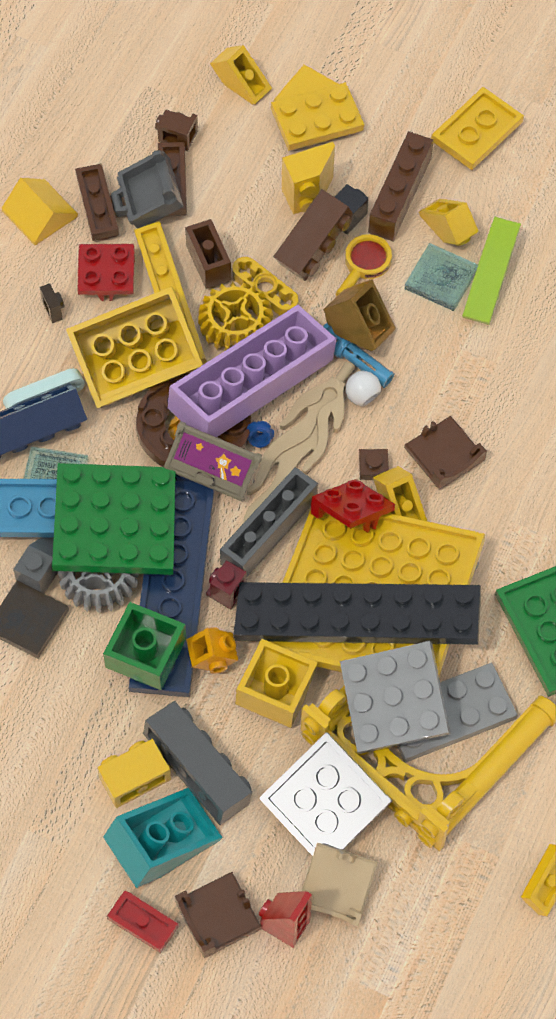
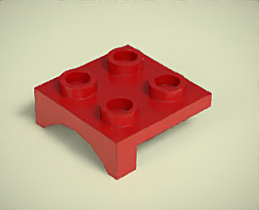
(106, 269)
(352, 505)

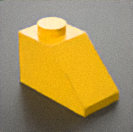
(241, 73)
(450, 221)
(400, 489)

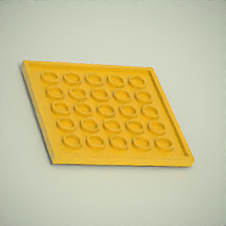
(394, 553)

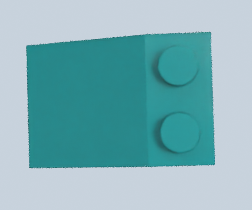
(160, 836)

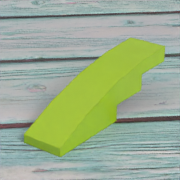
(491, 270)

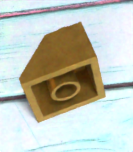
(360, 316)

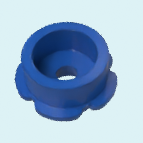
(260, 439)

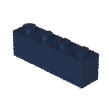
(40, 418)

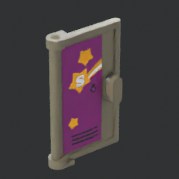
(213, 457)

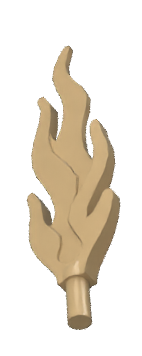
(308, 435)

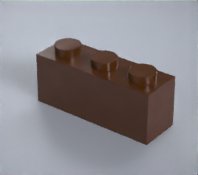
(314, 235)

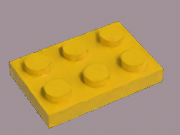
(317, 116)
(477, 128)

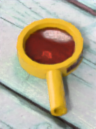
(366, 258)

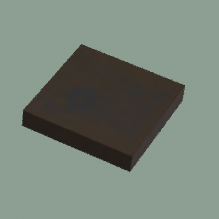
(29, 618)

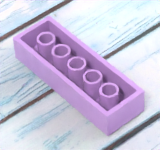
(252, 372)

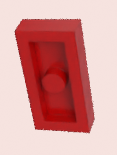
(142, 921)

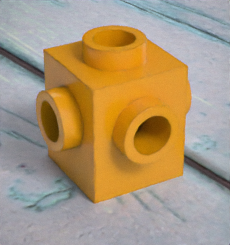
(212, 650)

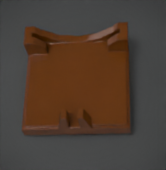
(445, 452)
(217, 914)

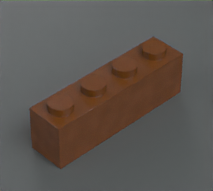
(400, 186)

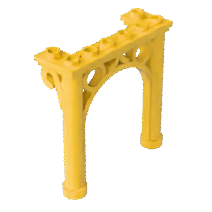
(439, 818)

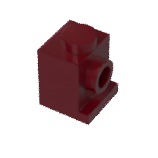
(225, 584)

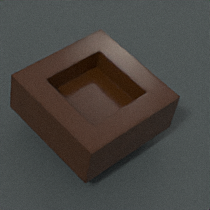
(372, 463)

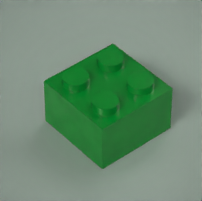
(145, 645)

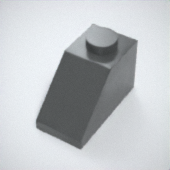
(36, 565)

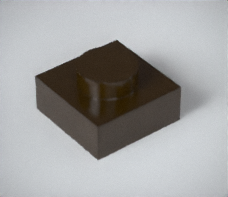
(52, 302)

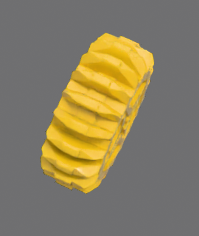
(232, 308)

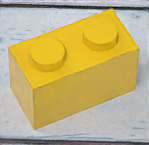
(133, 772)

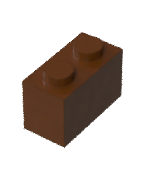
(208, 253)

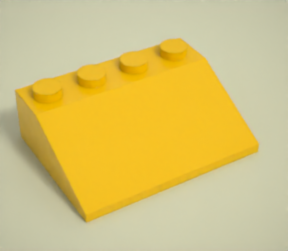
(134, 347)

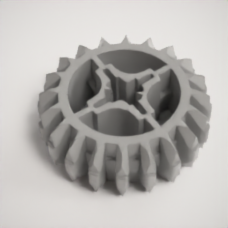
(83, 587)

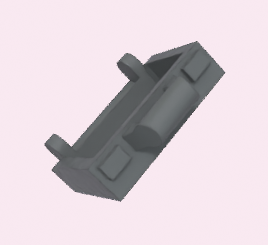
(148, 190)

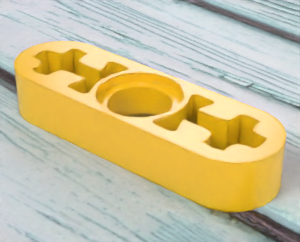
(261, 275)

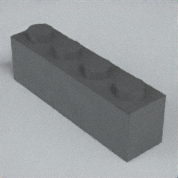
(270, 521)
(198, 762)

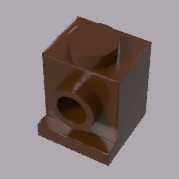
(176, 128)

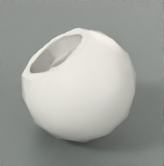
(362, 388)

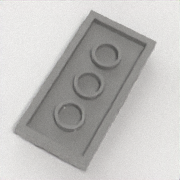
(472, 705)

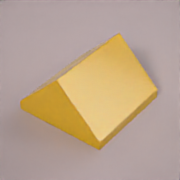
(37, 209)

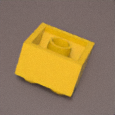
(306, 175)
(275, 683)

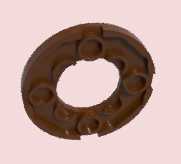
(152, 429)

